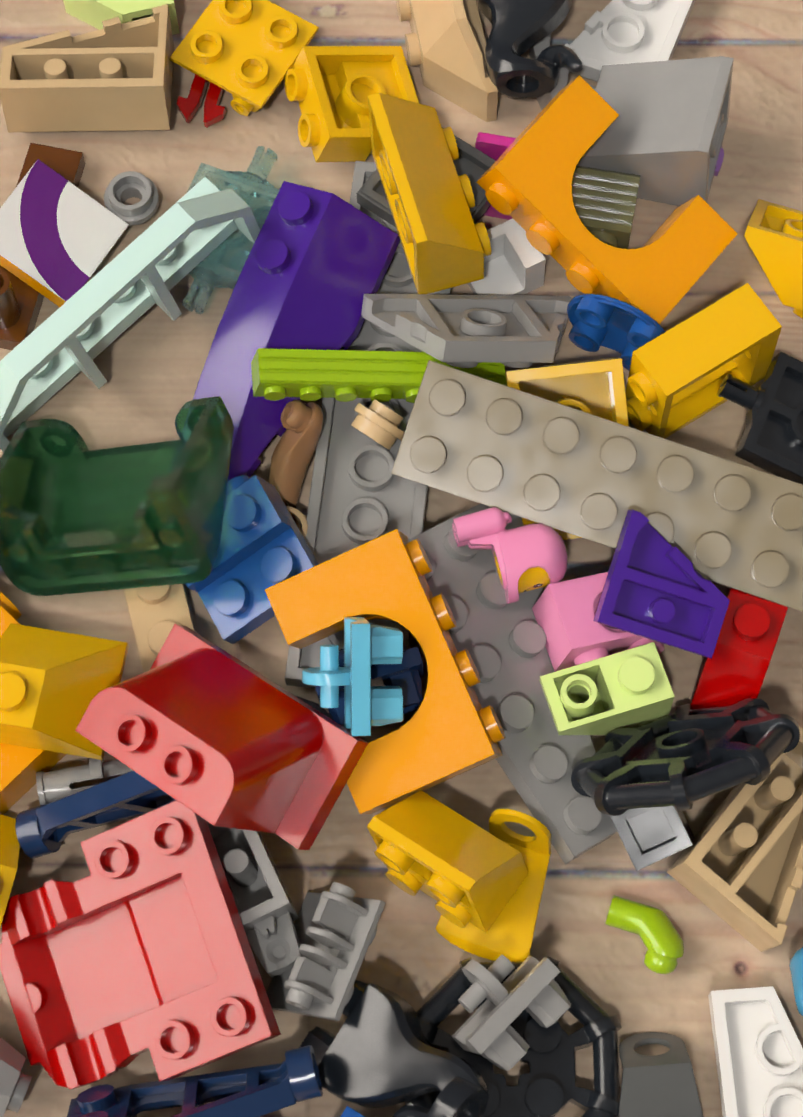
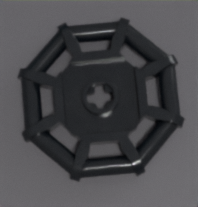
(685, 756)
(549, 1057)

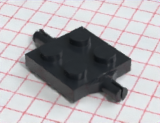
(772, 418)

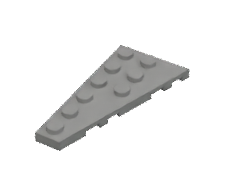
(510, 660)

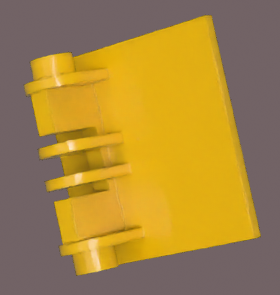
(244, 48)

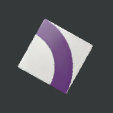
(55, 234)

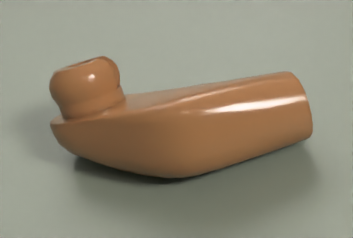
(295, 449)

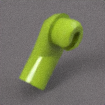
(653, 928)

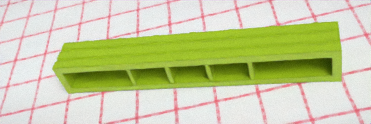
(348, 374)

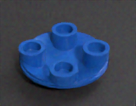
(610, 324)

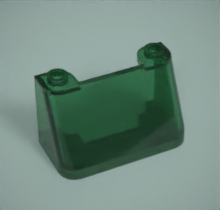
(114, 513)

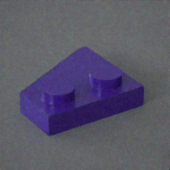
(659, 592)

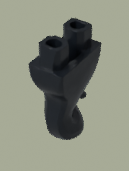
(514, 30)
(386, 1061)

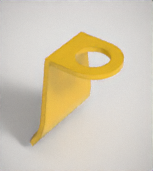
(515, 925)

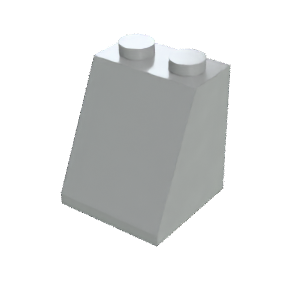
(666, 125)

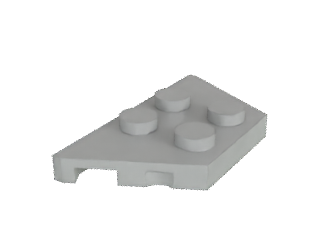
(474, 327)

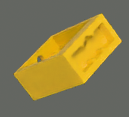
(682, 369)

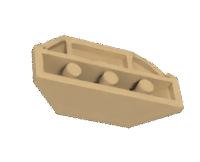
(450, 52)

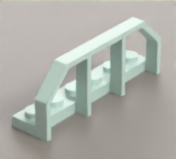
(117, 299)

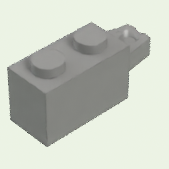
(259, 897)

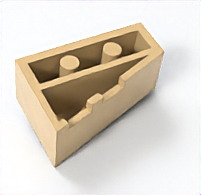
(91, 80)
(751, 854)

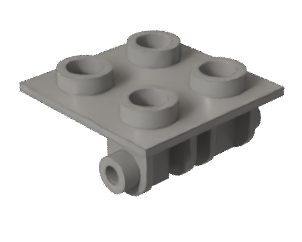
(333, 939)

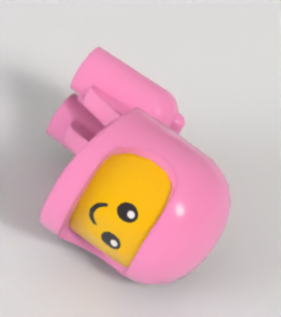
(523, 555)

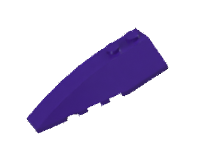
(293, 293)

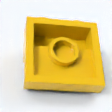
(334, 93)

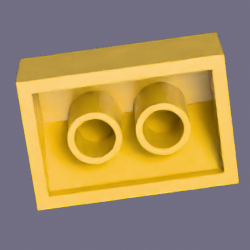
(427, 194)

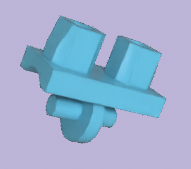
(363, 703)

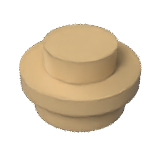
(378, 423)

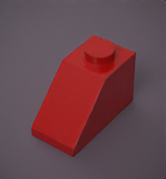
(740, 652)

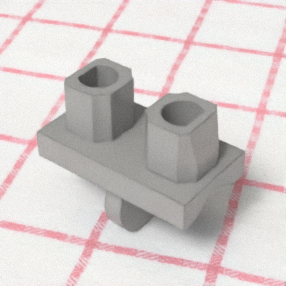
(527, 988)

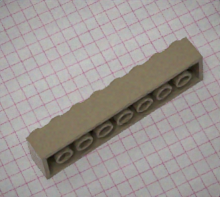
(590, 471)

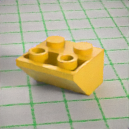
(447, 859)

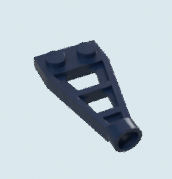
(118, 799)
(231, 1092)

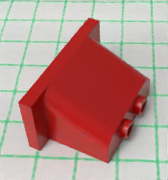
(225, 741)

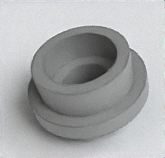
(131, 185)

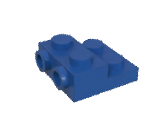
(256, 551)

